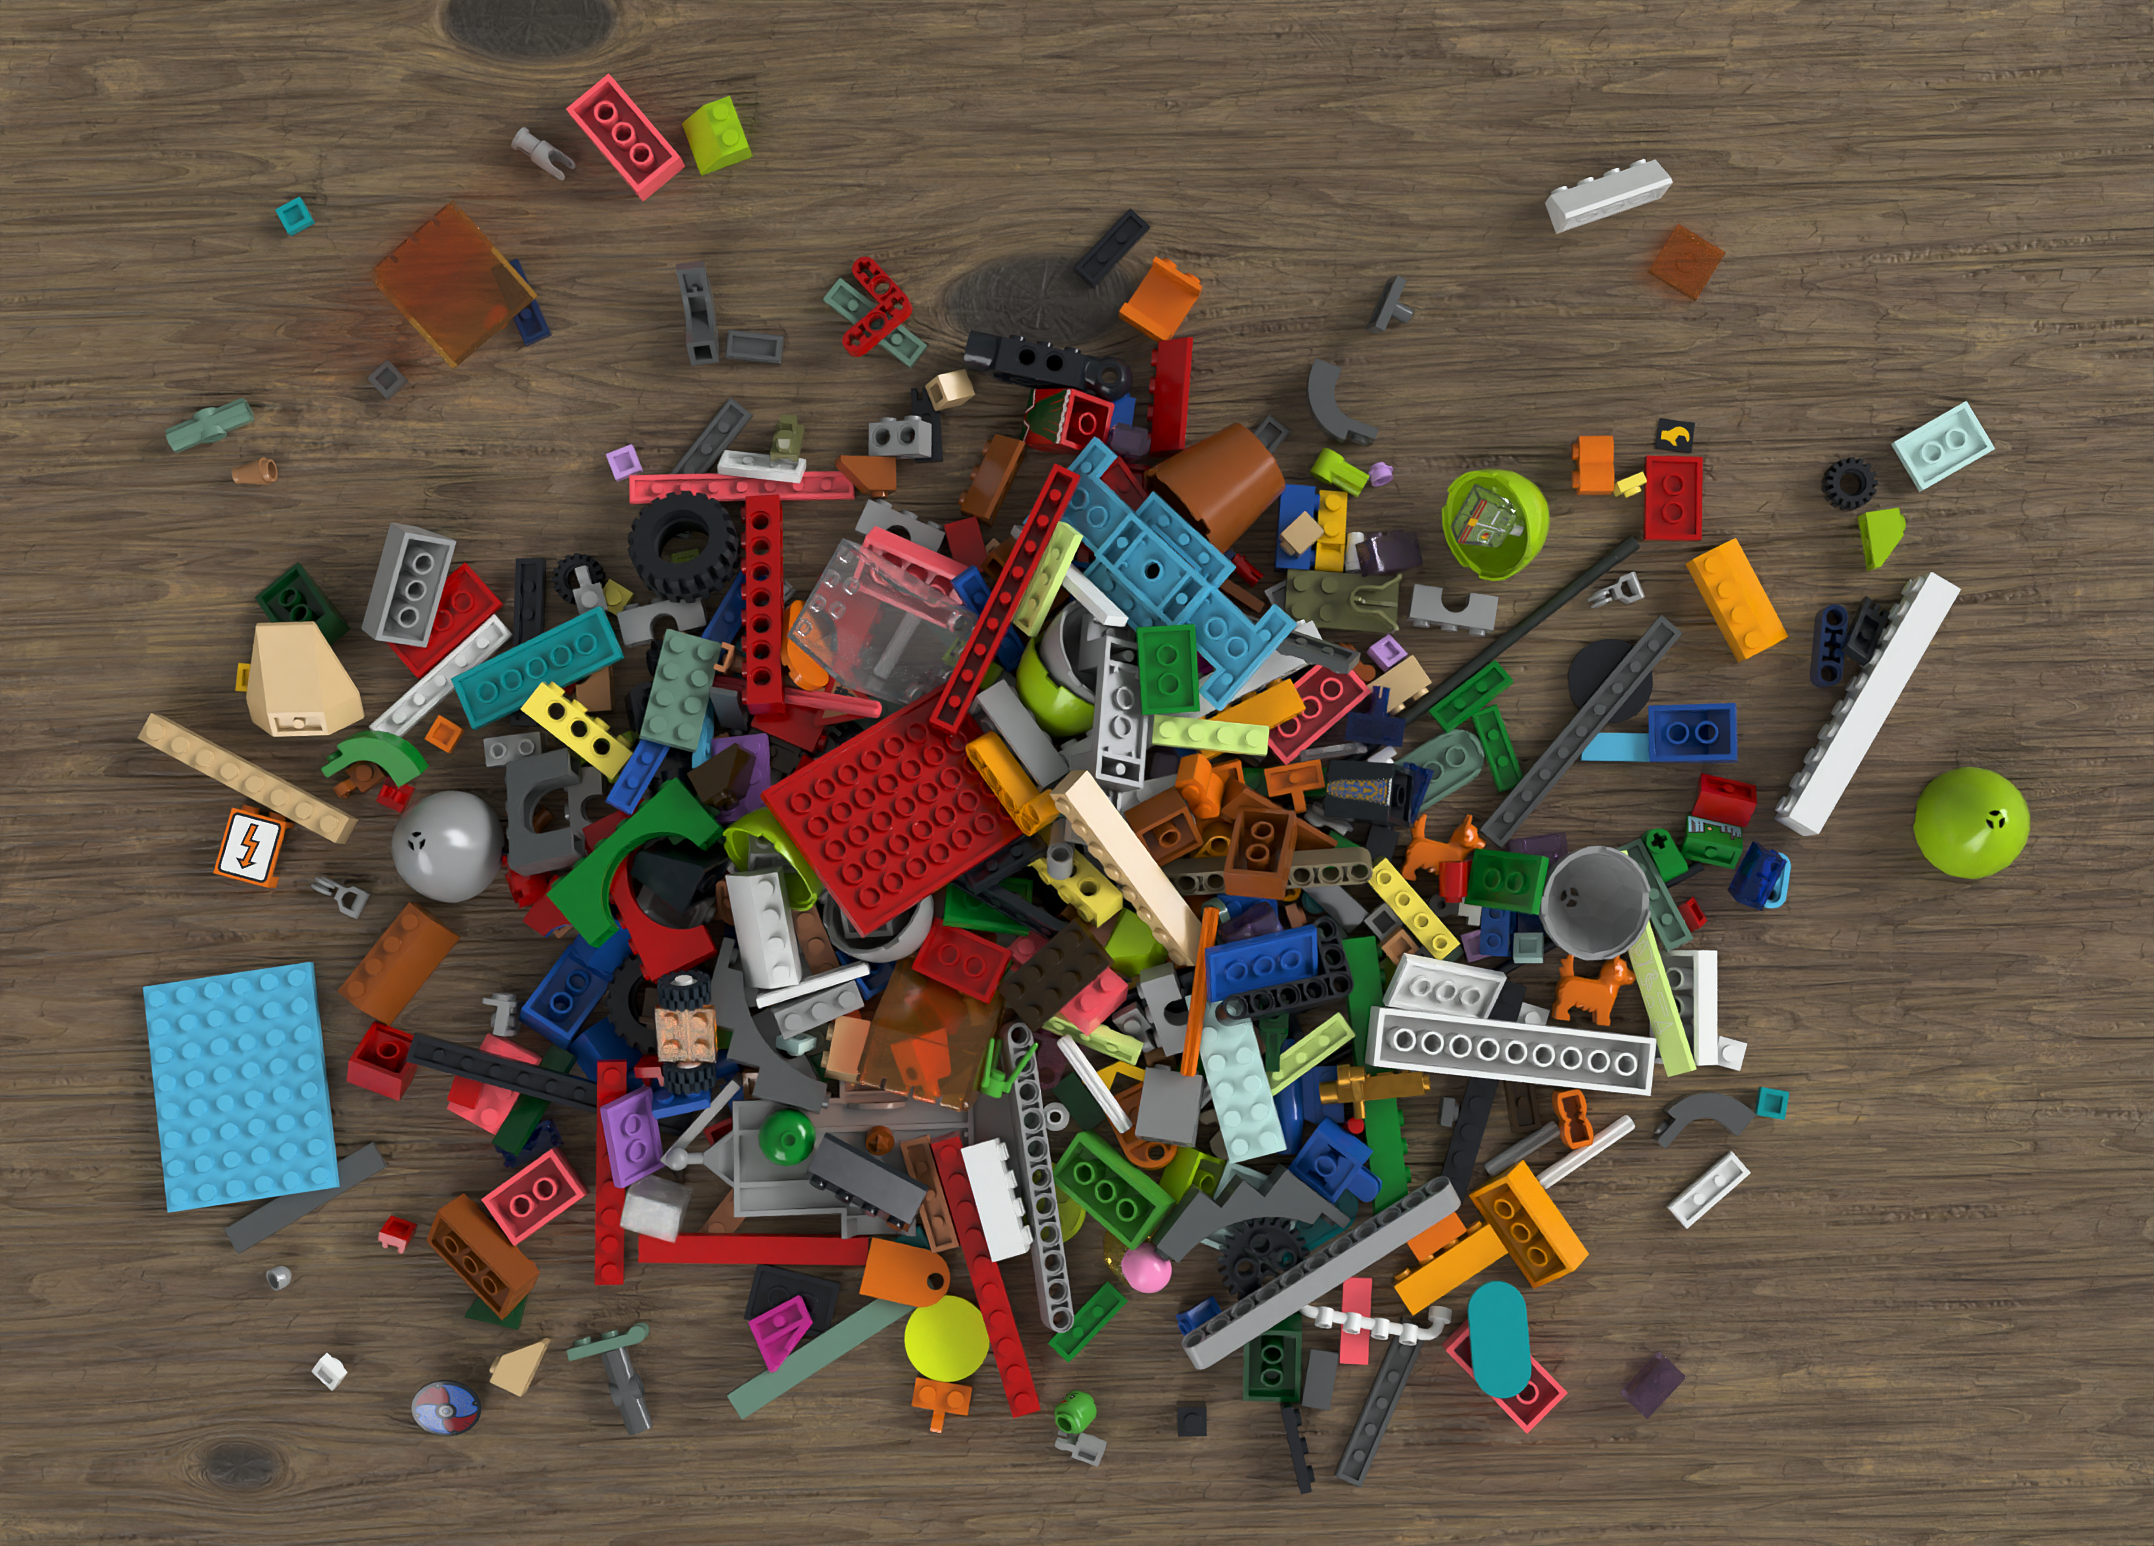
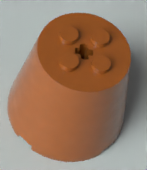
(1219, 483)

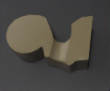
(1216, 1140)

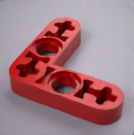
(886, 304)

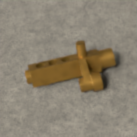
(1357, 1086)

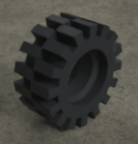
(1861, 472)
(565, 569)

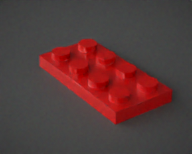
(461, 610)

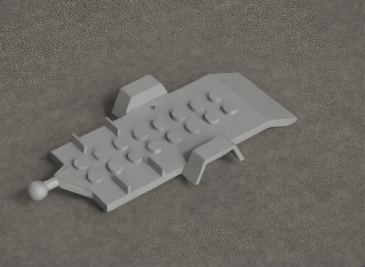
(778, 1190)

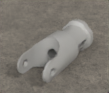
(541, 153)

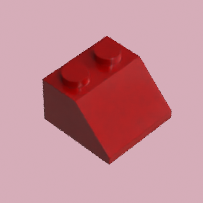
(381, 1061)

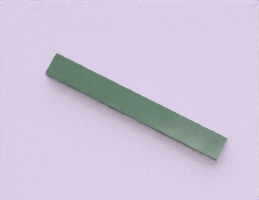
(817, 1354)

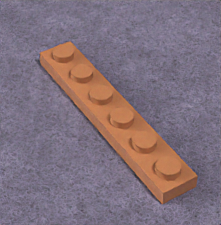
(816, 945)

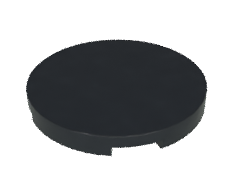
(1594, 665)

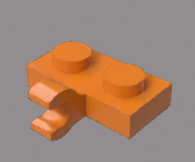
(1295, 780)
(941, 1398)

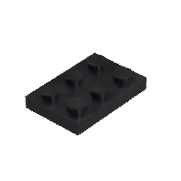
(778, 1285)

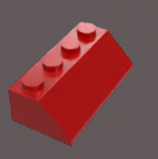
(1170, 396)

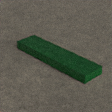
(530, 1109)

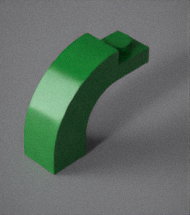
(384, 748)

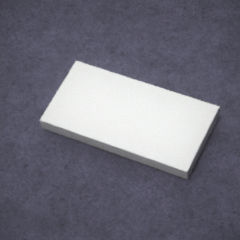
(1443, 987)

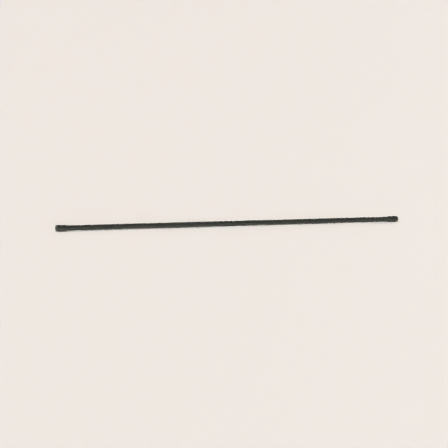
(1615, 556)

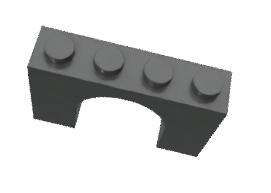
(526, 784)

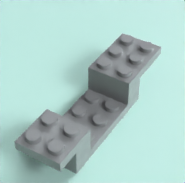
(1118, 726)

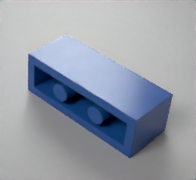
(1291, 505)

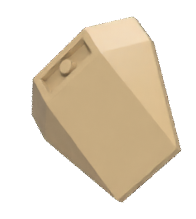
(299, 682)

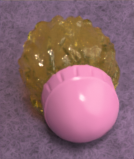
(1136, 1268)

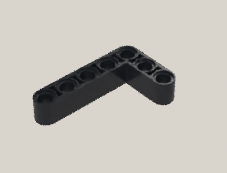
(1296, 990)

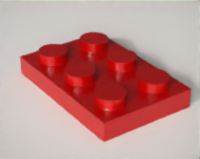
(1673, 498)
(962, 961)

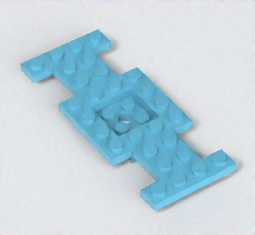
(1180, 595)

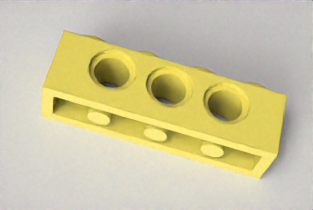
(539, 707)
(1094, 908)
(1411, 909)

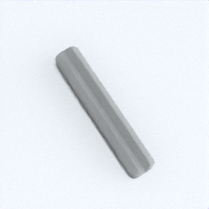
(1522, 1148)

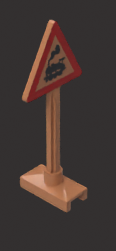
(733, 663)

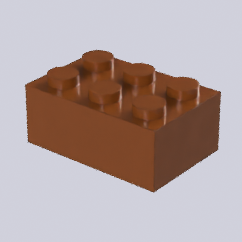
(1260, 852)

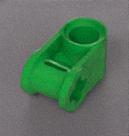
(1666, 855)

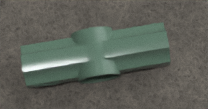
(209, 425)

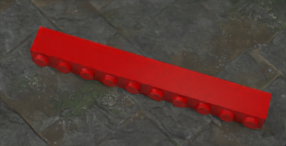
(1004, 601)
(985, 1278)

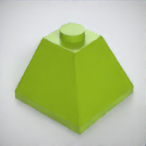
(1133, 945)

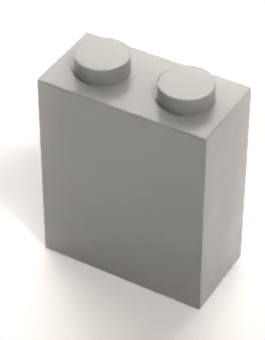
(1170, 1107)

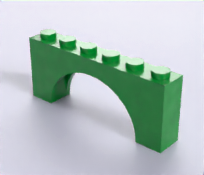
(585, 890)

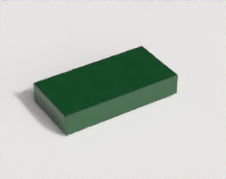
(1079, 1102)

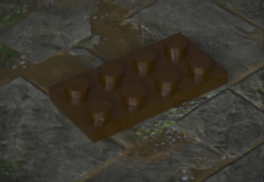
(1055, 974)

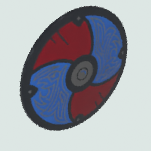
(446, 1408)

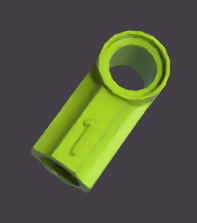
(1333, 469)

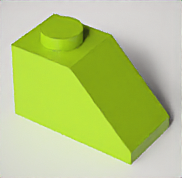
(1880, 535)

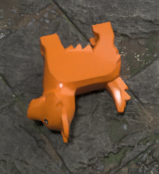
(1428, 853)
(1590, 994)

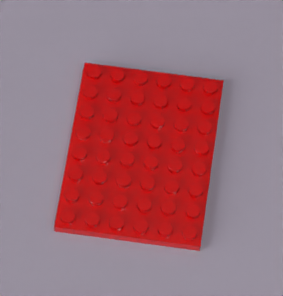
(892, 814)

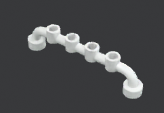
(1380, 1327)

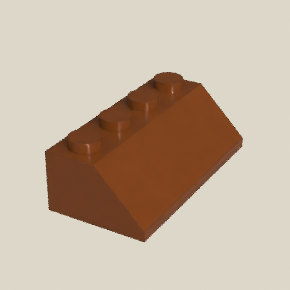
(1239, 794)
(399, 963)
(482, 1255)

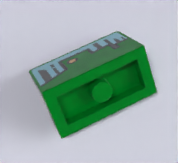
(1712, 842)

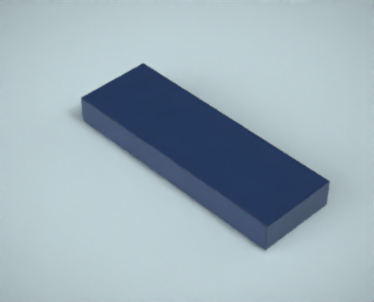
(530, 320)

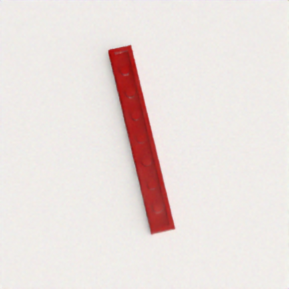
(755, 1249)

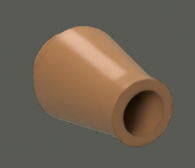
(256, 472)

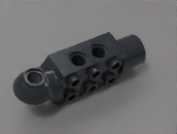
(1003, 358)
(677, 761)

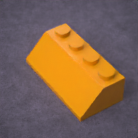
(1736, 600)
(1529, 1225)

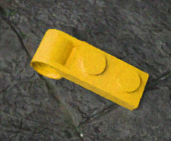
(1332, 520)

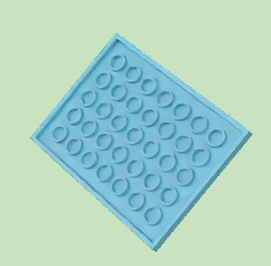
(240, 1087)

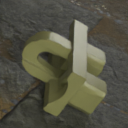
(787, 439)

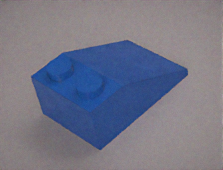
(1693, 733)
(565, 999)

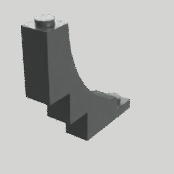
(776, 1079)
(1278, 1196)

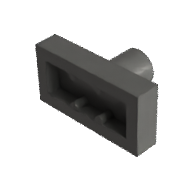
(1389, 306)

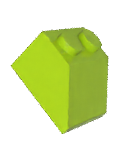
(716, 136)
(1190, 1168)

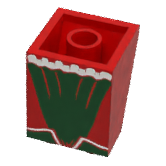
(1065, 420)

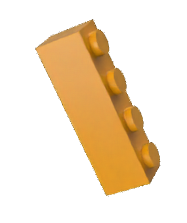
(1268, 708)
(1448, 1267)

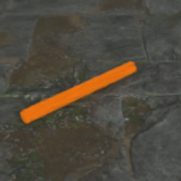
(1199, 994)

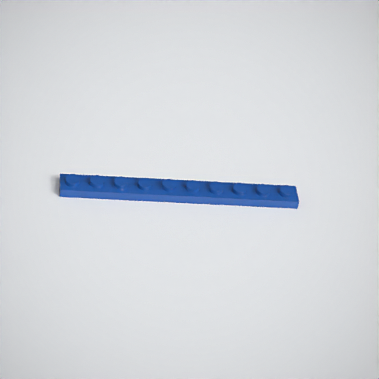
(648, 754)

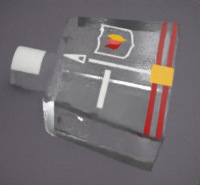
(1485, 519)

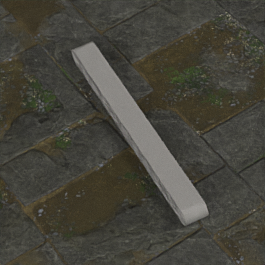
(1044, 1187)
(1320, 1272)

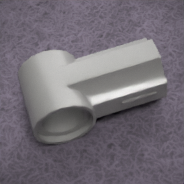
(1059, 851)

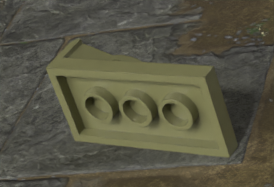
(1343, 600)

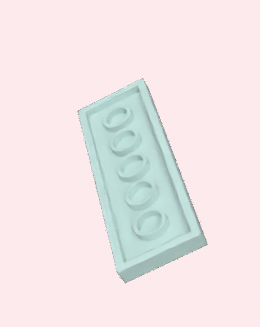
(1239, 1087)

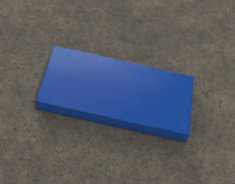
(1261, 962)

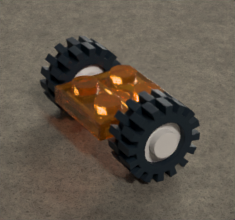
(686, 1032)

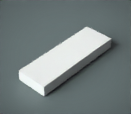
(760, 467)
(1708, 1189)

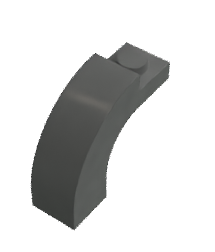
(699, 313)
(1325, 411)
(1701, 1104)

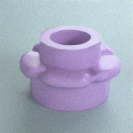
(1380, 474)

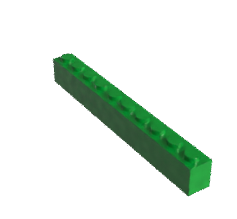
(1382, 1118)

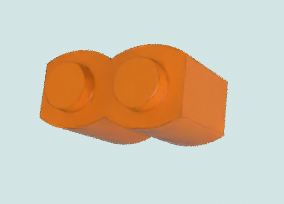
(1593, 465)
(1200, 786)
(1571, 1110)

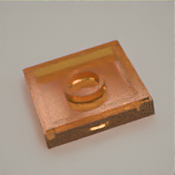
(1686, 262)

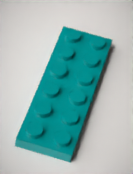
(555, 656)

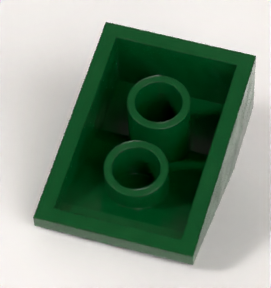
(300, 599)
(1274, 1363)

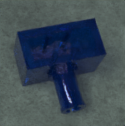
(1376, 724)

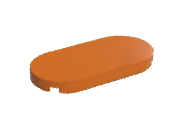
(803, 669)

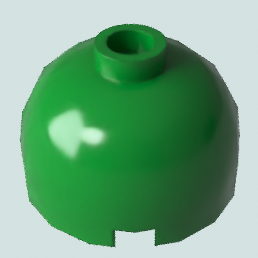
(787, 1137)

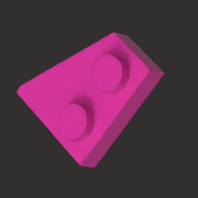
(780, 1331)

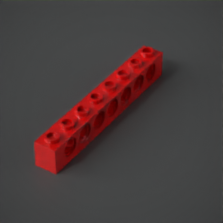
(759, 511)

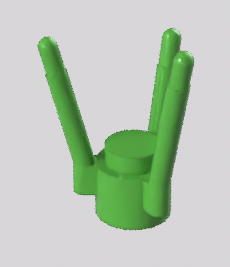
(993, 1080)

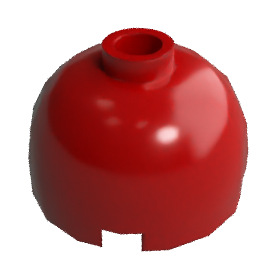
(525, 889)

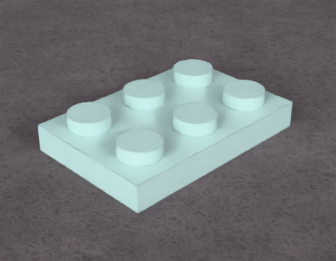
(1942, 446)

